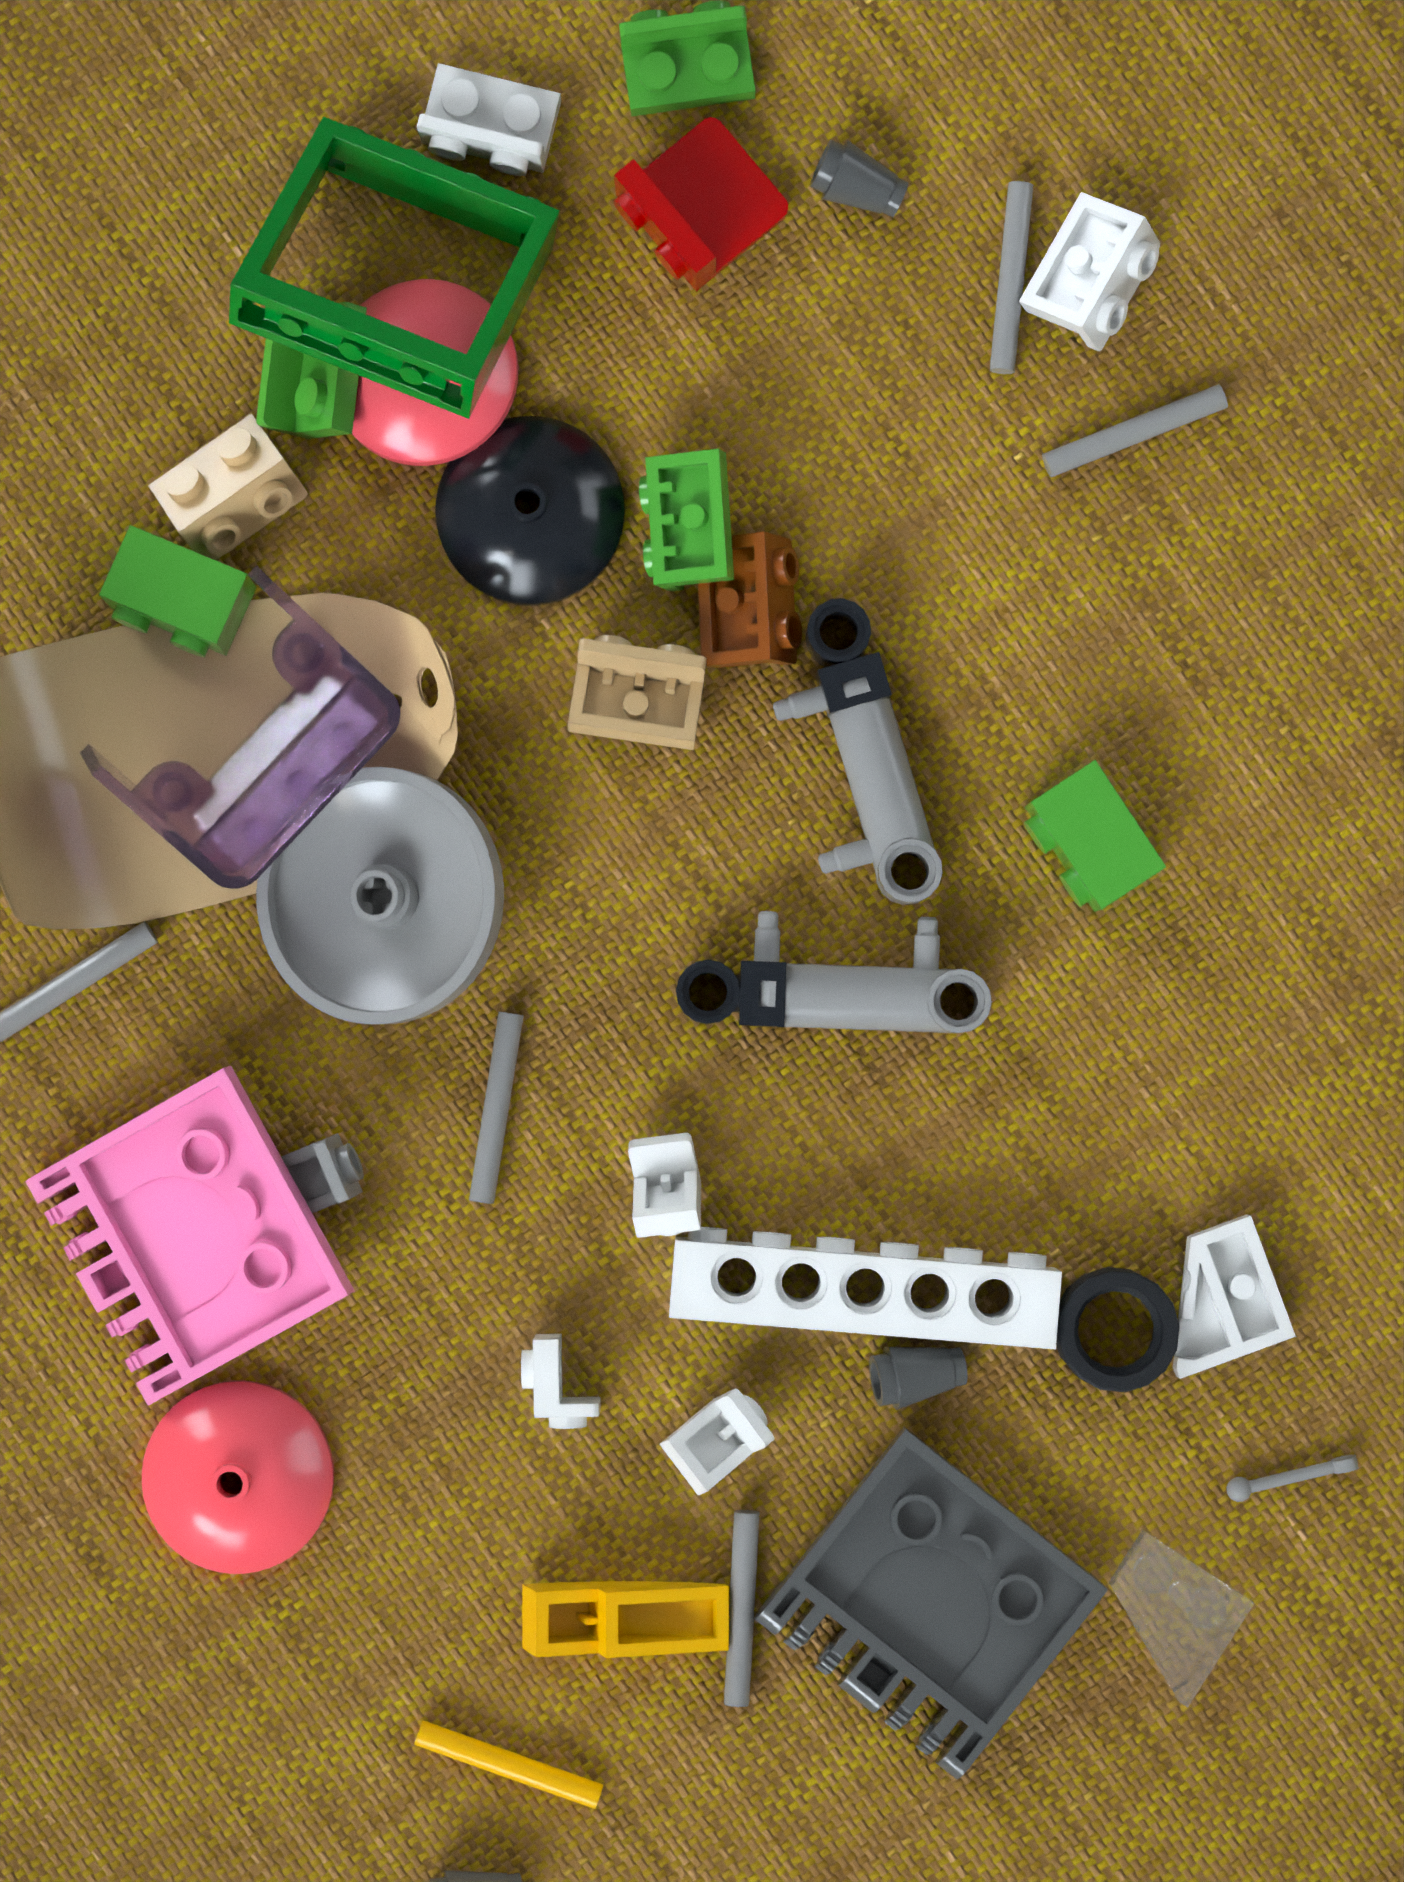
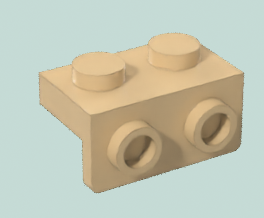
(228, 489)
(637, 692)

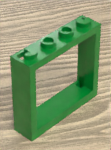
(361, 341)

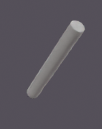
(1011, 277)
(1135, 430)
(76, 979)
(496, 1107)
(741, 1608)

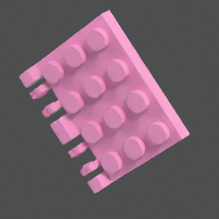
(197, 1230)

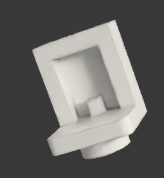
(665, 1185)
(543, 1373)
(718, 1439)

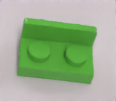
(687, 58)
(305, 393)
(687, 519)

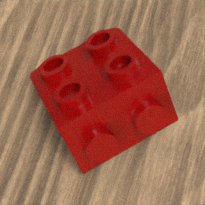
(700, 202)

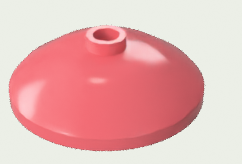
(412, 429)
(274, 1451)

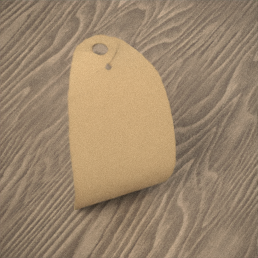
(75, 848)

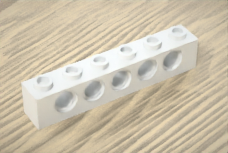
(1025, 1321)

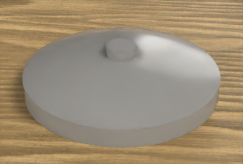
(384, 900)

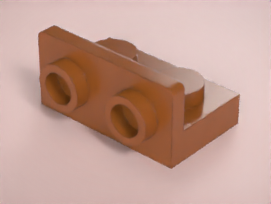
(755, 613)

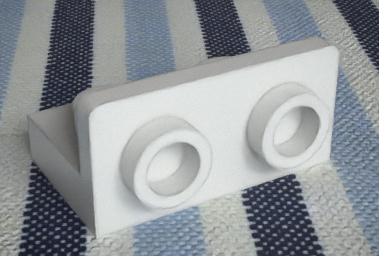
(489, 120)
(1093, 270)

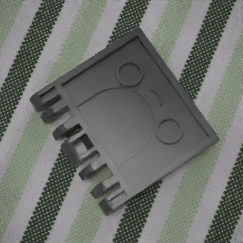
(939, 1593)

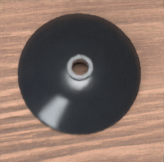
(541, 553)

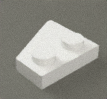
(1227, 1298)

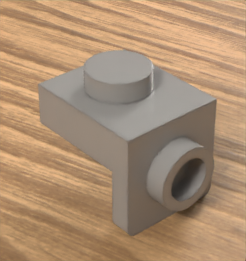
(325, 1172)

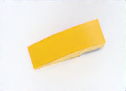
(624, 1618)

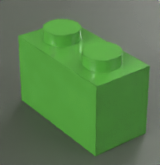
(176, 592)
(1092, 838)

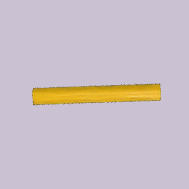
(509, 1764)

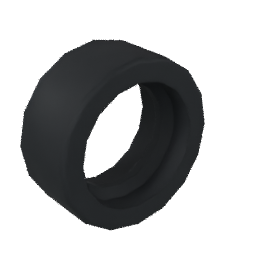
(1164, 1337)

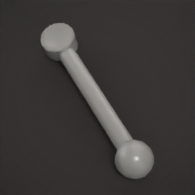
(1240, 1488)

